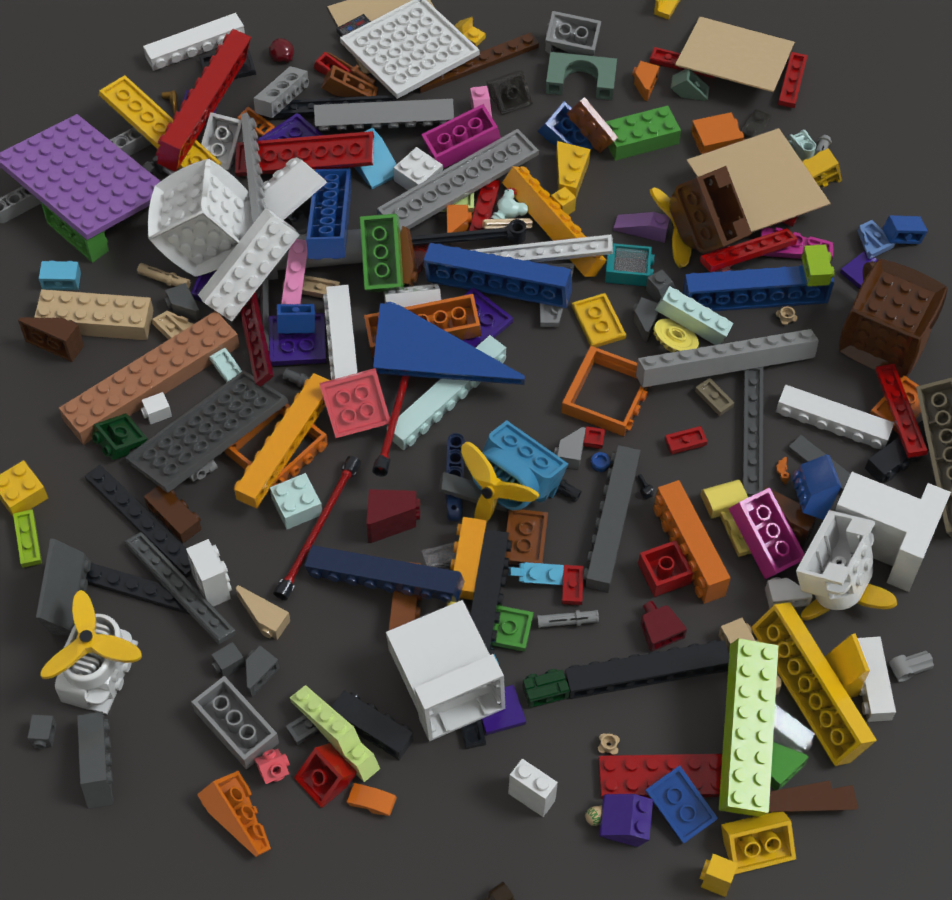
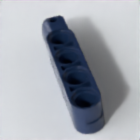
(454, 504)

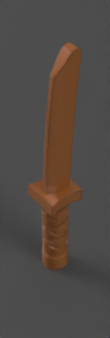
(355, 71)

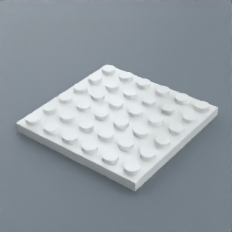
(409, 47)

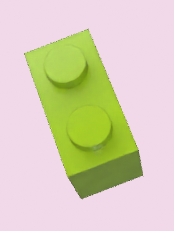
(817, 265)

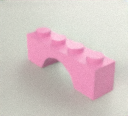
(295, 272)

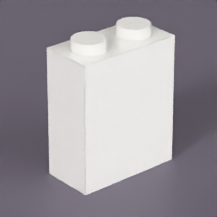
(532, 787)

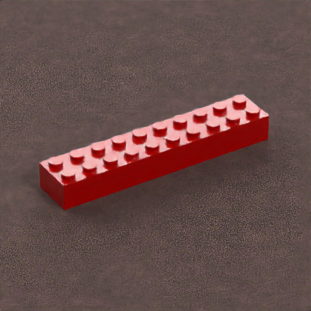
(202, 100)

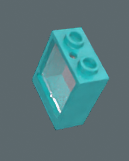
(631, 265)

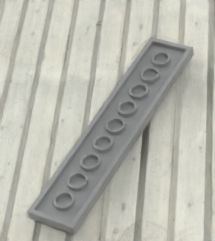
(460, 179)

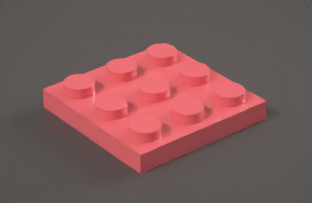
(355, 403)

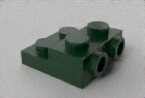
(118, 436)

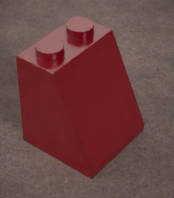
(391, 513)

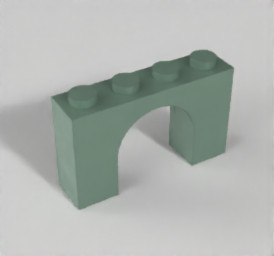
(563, 64)

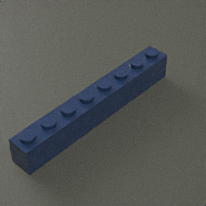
(385, 574)

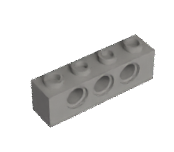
(281, 91)

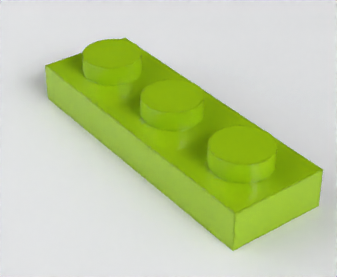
(27, 538)

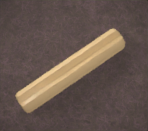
(501, 223)

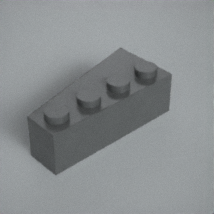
(95, 759)

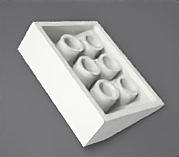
(291, 187)

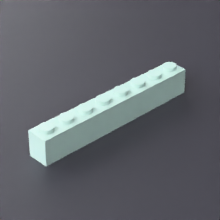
(439, 400)

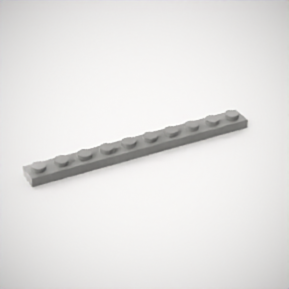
(252, 165)

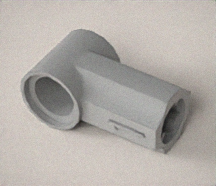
(906, 667)

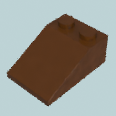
(53, 335)
(800, 523)

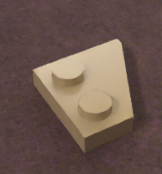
(170, 324)

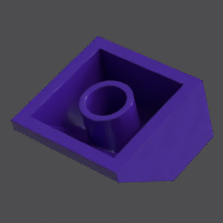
(626, 818)

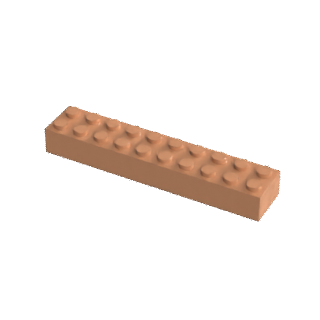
(149, 375)

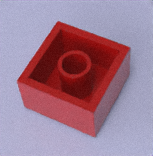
(665, 568)

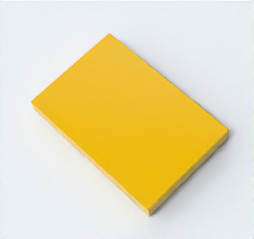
(598, 320)

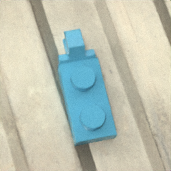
(538, 573)

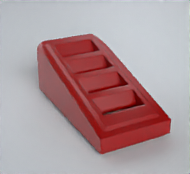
(330, 61)

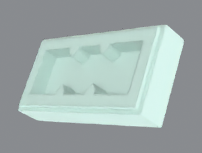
(225, 364)

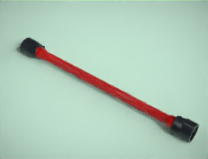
(382, 463)
(286, 585)

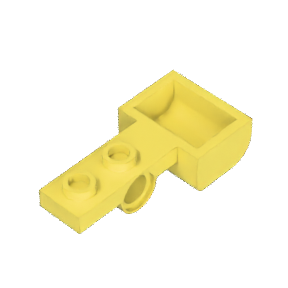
(717, 501)

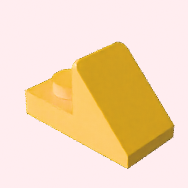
(470, 32)

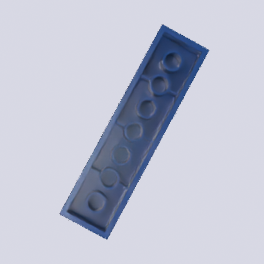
(330, 215)
(498, 275)
(754, 288)

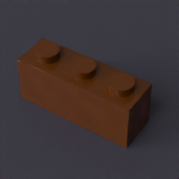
(173, 513)

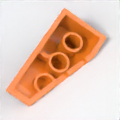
(230, 805)

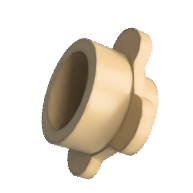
(786, 311)
(608, 738)

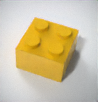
(21, 489)

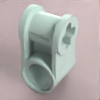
(802, 144)

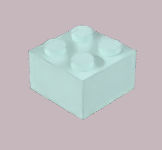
(296, 501)

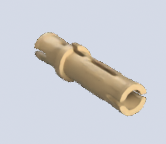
(170, 279)

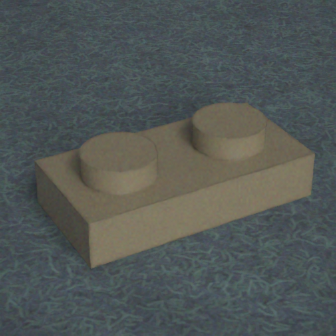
(714, 396)

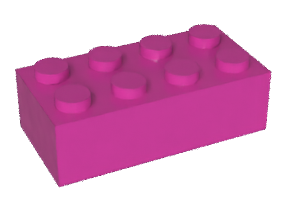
(461, 136)
(767, 533)

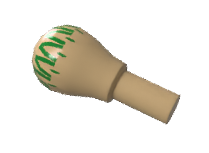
(593, 815)

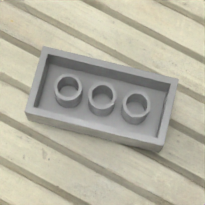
(235, 722)

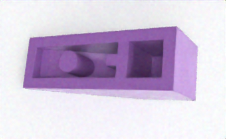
(645, 225)

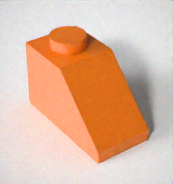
(645, 78)
(458, 218)

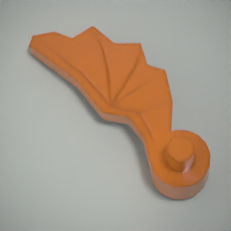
(781, 470)

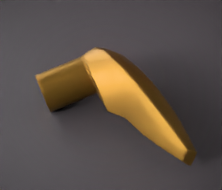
(172, 95)

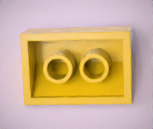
(759, 841)

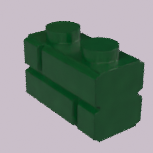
(545, 688)

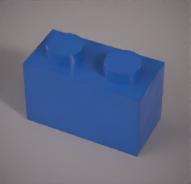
(905, 229)
(295, 318)

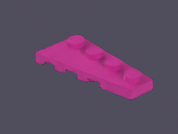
(796, 250)

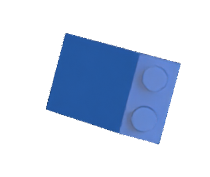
(562, 129)

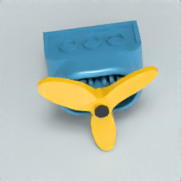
(512, 470)

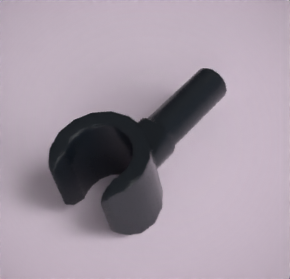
(647, 490)

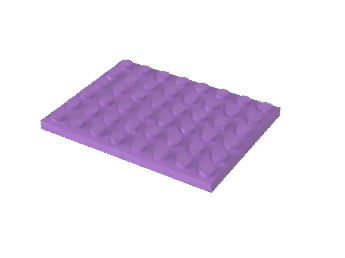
(80, 176)

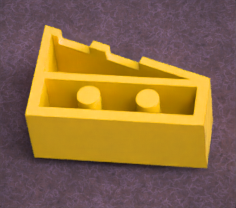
(571, 166)
(823, 168)

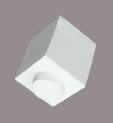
(156, 408)

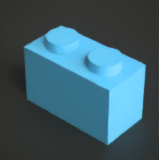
(59, 275)

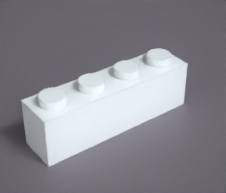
(876, 691)

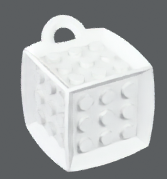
(199, 216)

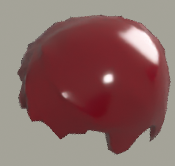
(281, 50)

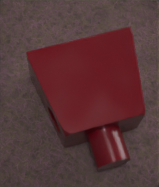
(661, 626)

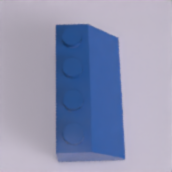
(816, 486)

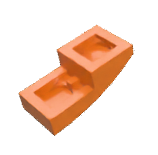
(371, 798)

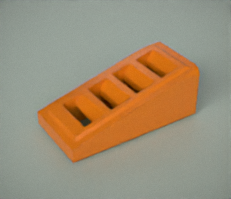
(259, 120)

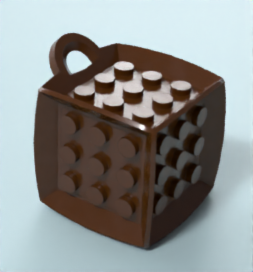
(892, 316)

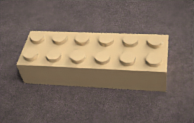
(99, 313)

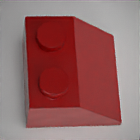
(325, 774)

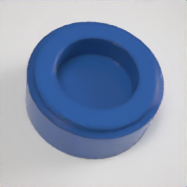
(600, 461)

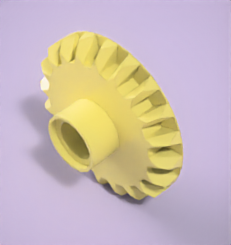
(674, 336)

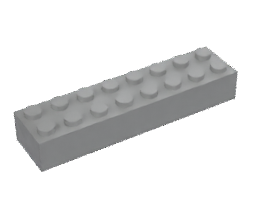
(383, 113)

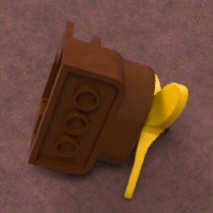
(703, 214)

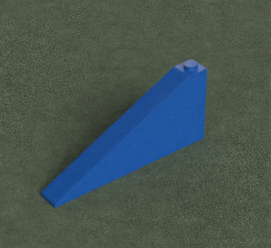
(420, 349)

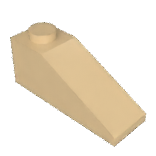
(267, 616)

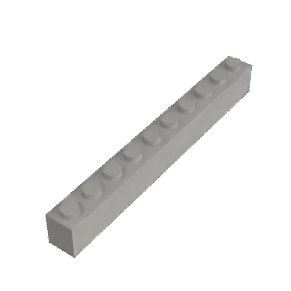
(726, 358)

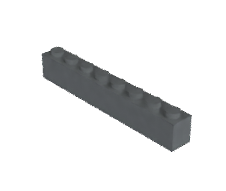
(612, 520)

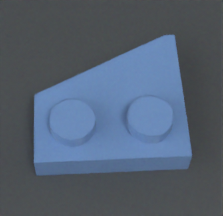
(873, 239)

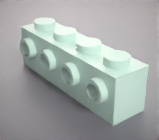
(694, 316)

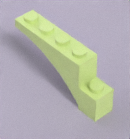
(337, 732)

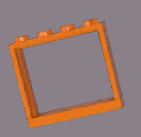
(615, 363)
(293, 467)

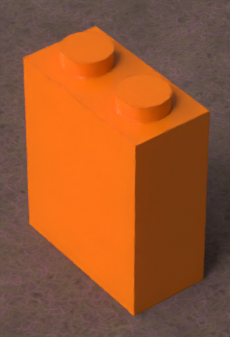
(716, 132)

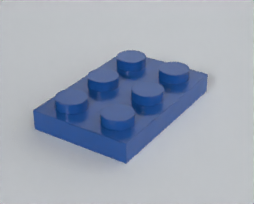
(681, 804)

